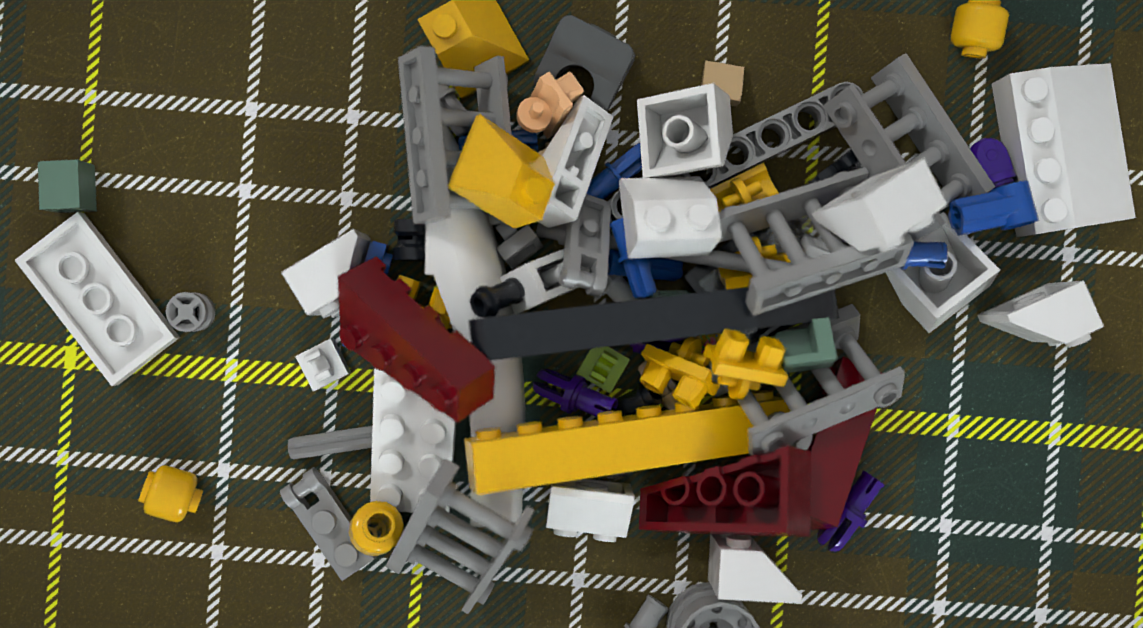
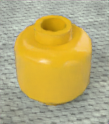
(979, 27)
(170, 493)
(387, 520)

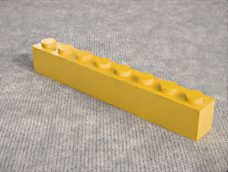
(610, 444)

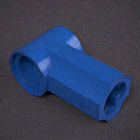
(1003, 207)

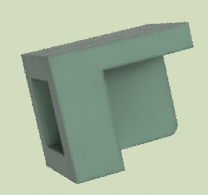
(67, 186)
(808, 347)

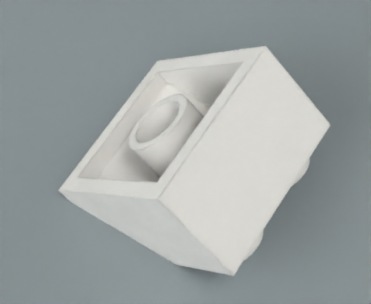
(684, 130)
(884, 207)
(669, 217)
(316, 276)
(939, 293)
(1048, 314)
(591, 508)
(746, 572)

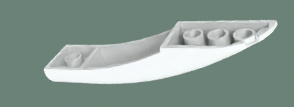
(462, 258)

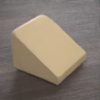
(726, 77)

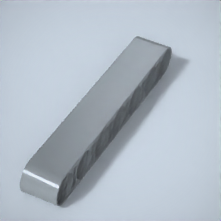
(750, 140)

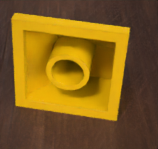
(470, 34)
(502, 175)

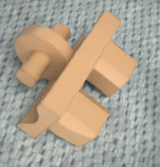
(549, 104)

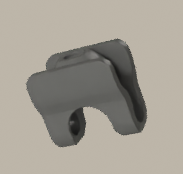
(591, 48)

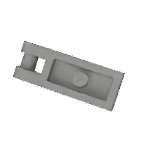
(588, 247)
(325, 522)

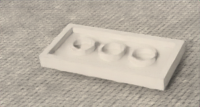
(97, 298)
(406, 444)

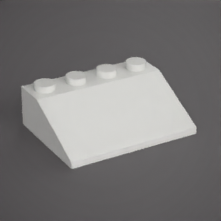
(1067, 144)

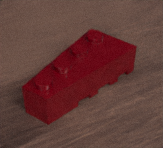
(411, 342)
(836, 455)
(744, 498)

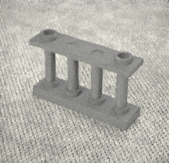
(924, 122)
(424, 124)
(807, 274)
(838, 406)
(431, 512)

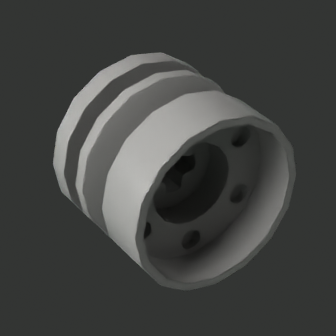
(700, 606)

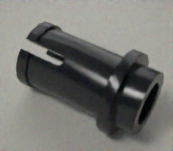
(489, 300)
(637, 398)

